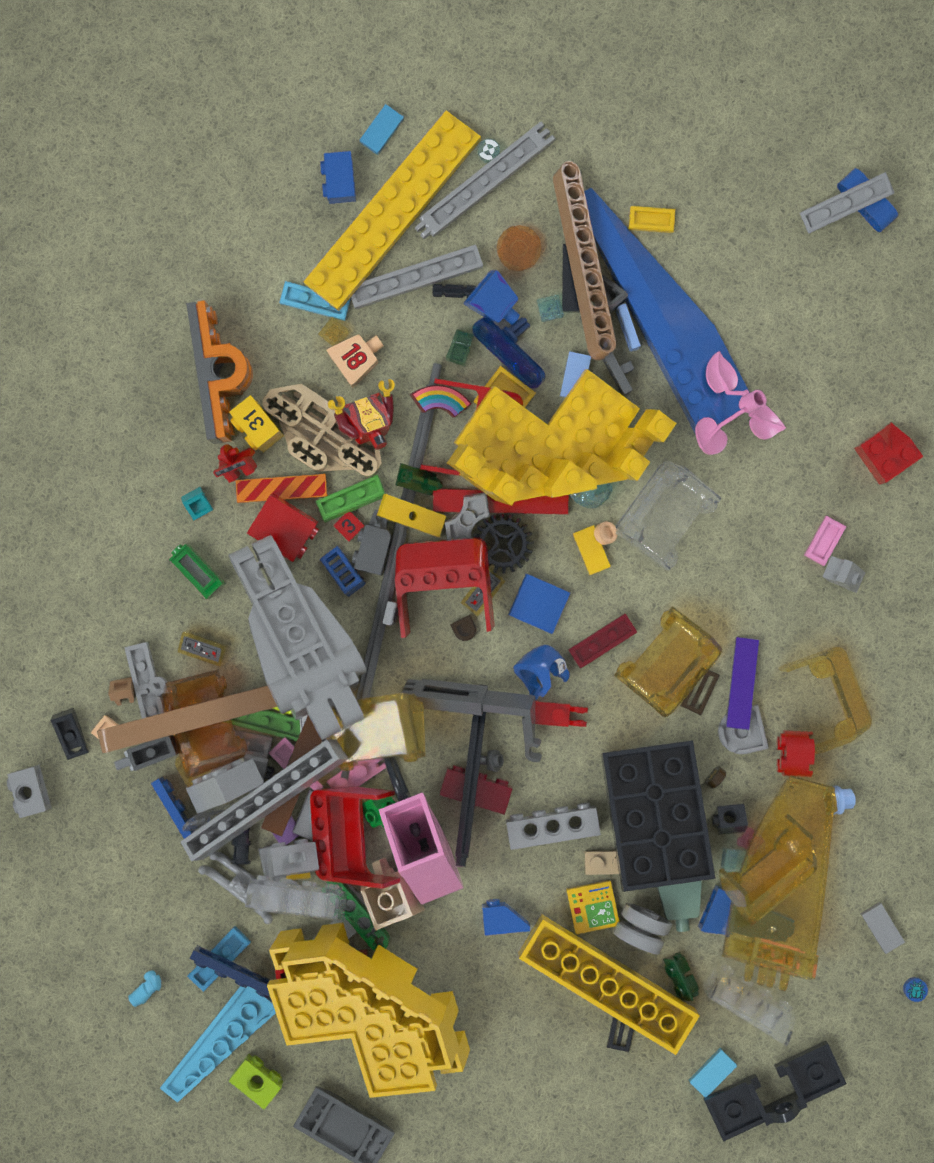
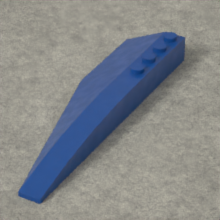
(667, 317)

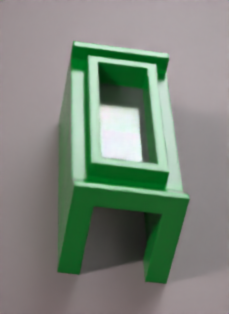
(196, 570)

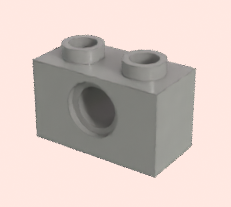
(32, 778)

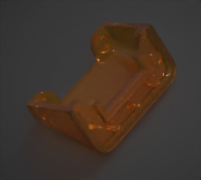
(208, 745)

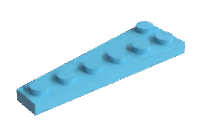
(229, 1029)

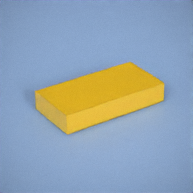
(651, 219)
(591, 550)

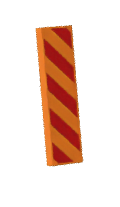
(285, 487)

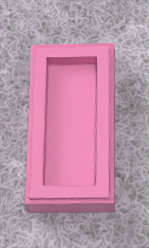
(824, 541)

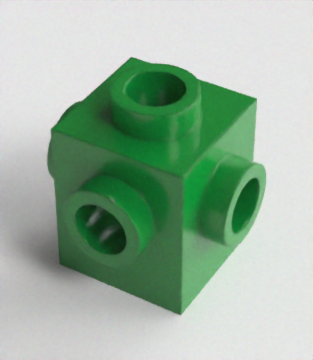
(371, 810)

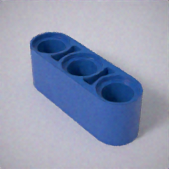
(877, 214)

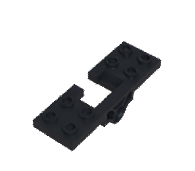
(740, 1109)

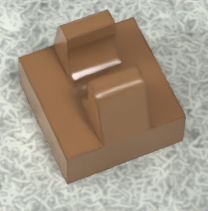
(121, 689)

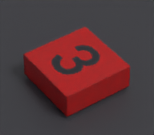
(348, 526)

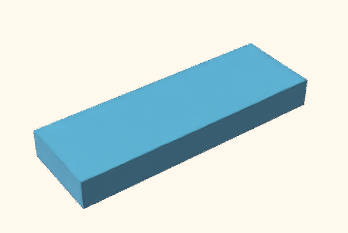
(305, 299)

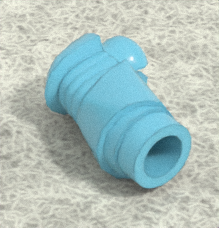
(146, 989)

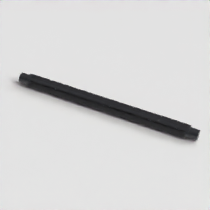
(470, 789)

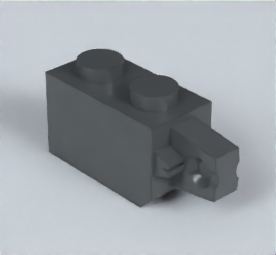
(374, 546)
(148, 753)

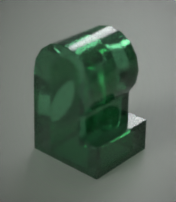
(460, 347)

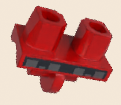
(231, 460)

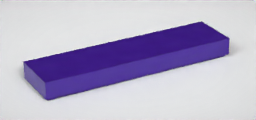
(742, 683)

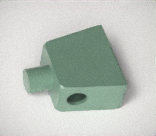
(681, 903)

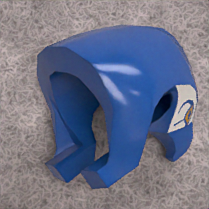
(539, 664)

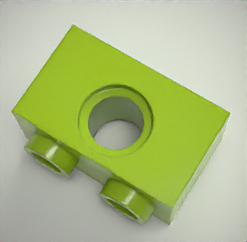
(262, 1092)

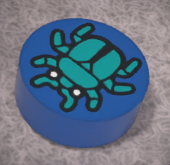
(915, 989)

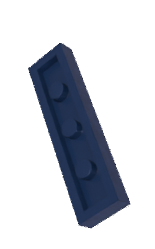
(227, 968)

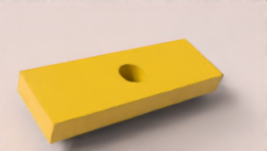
(422, 518)

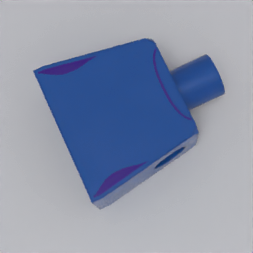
(493, 299)

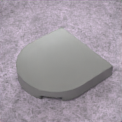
(741, 740)

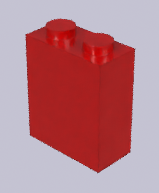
(286, 525)

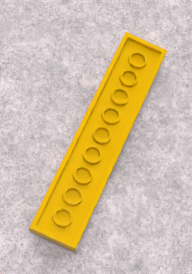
(392, 210)

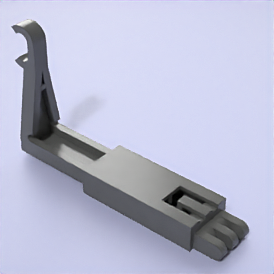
(475, 701)

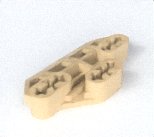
(317, 432)

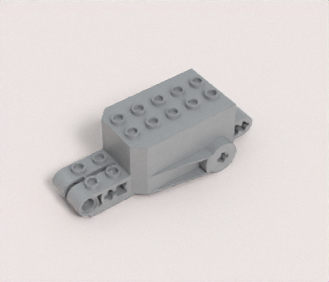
(299, 642)

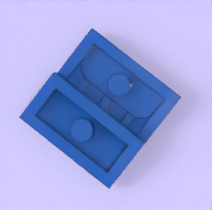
(539, 603)

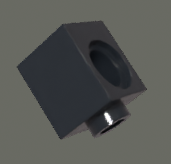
(737, 812)

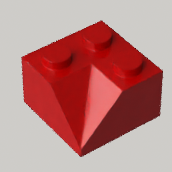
(888, 453)

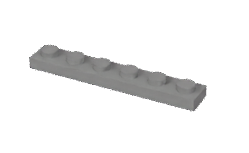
(417, 276)

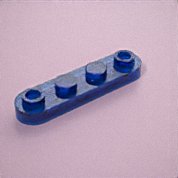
(508, 352)

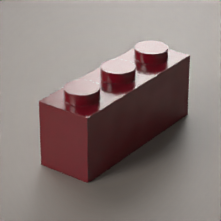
(490, 794)

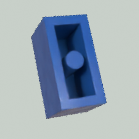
(339, 177)

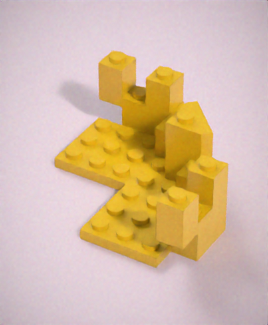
(582, 446)
(346, 995)

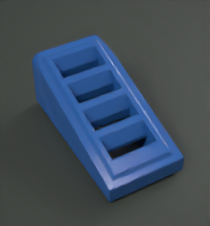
(354, 586)

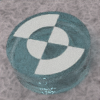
(488, 150)

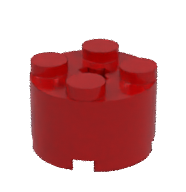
(796, 753)

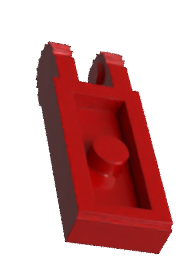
(558, 714)

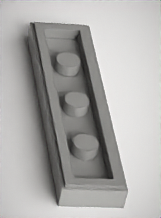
(847, 202)

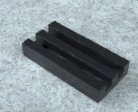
(618, 1046)

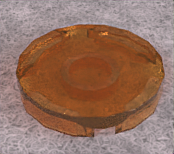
(518, 248)

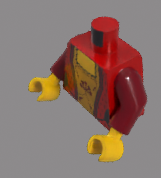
(366, 418)

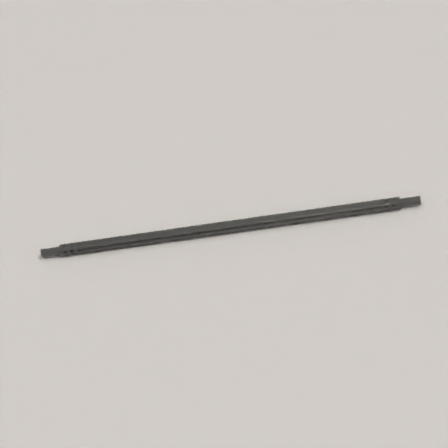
(398, 540)

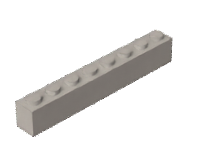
(264, 800)

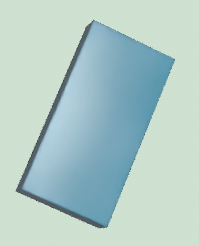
(712, 1072)

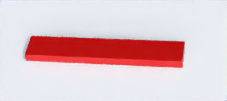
(452, 501)

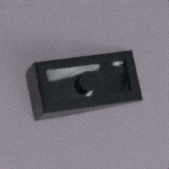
(69, 733)

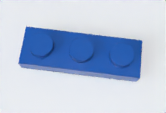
(174, 807)

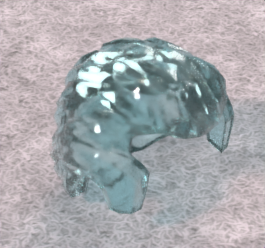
(593, 498)

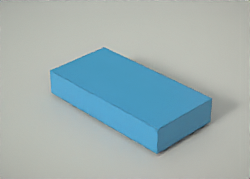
(381, 129)

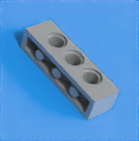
(587, 828)

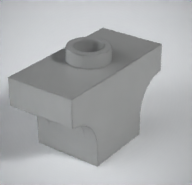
(844, 573)

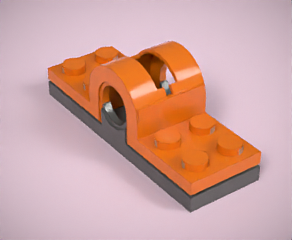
(209, 359)

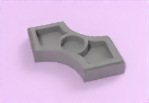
(474, 509)

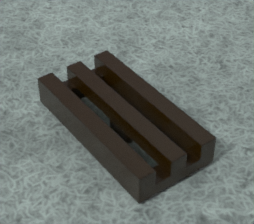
(699, 711)

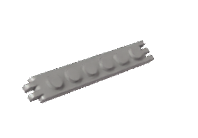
(484, 181)

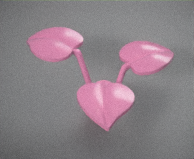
(763, 420)

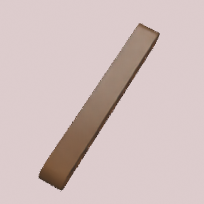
(583, 270)
(185, 719)

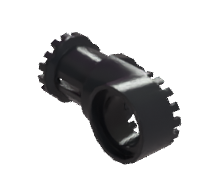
(241, 849)

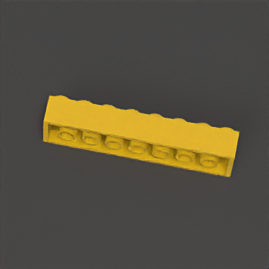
(608, 984)

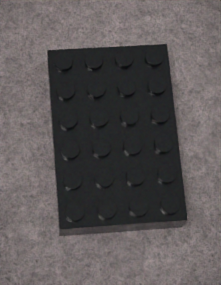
(657, 816)

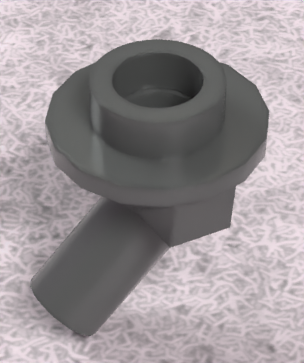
(493, 760)

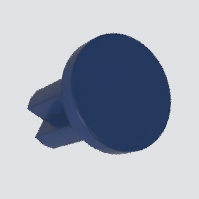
(517, 329)

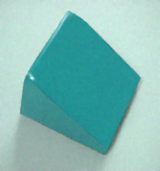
(196, 503)

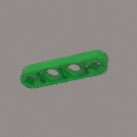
(361, 911)

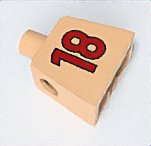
(355, 357)

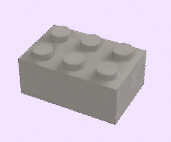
(224, 784)

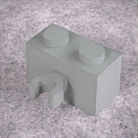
(292, 859)

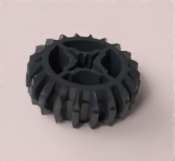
(518, 531)

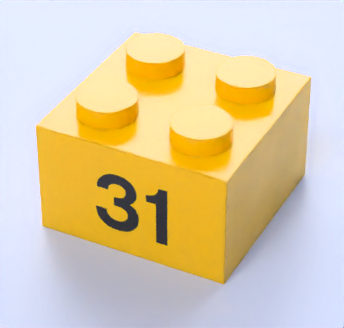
(256, 423)

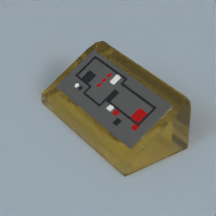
(474, 597)
(202, 648)

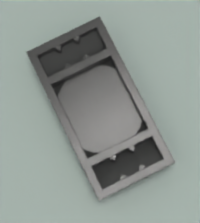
(343, 1127)

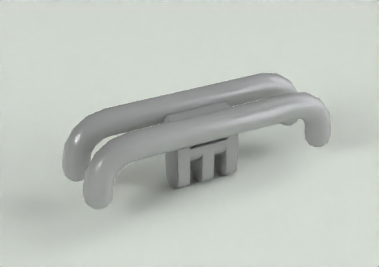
(238, 885)

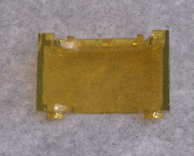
(671, 663)
(389, 729)

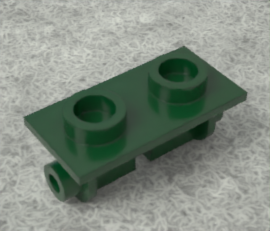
(417, 479)
(685, 986)

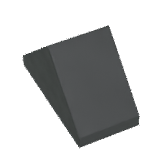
(615, 295)

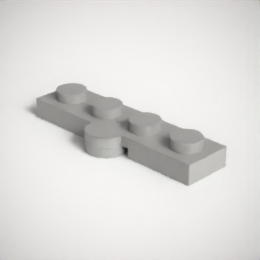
(145, 681)

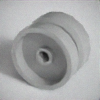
(642, 928)

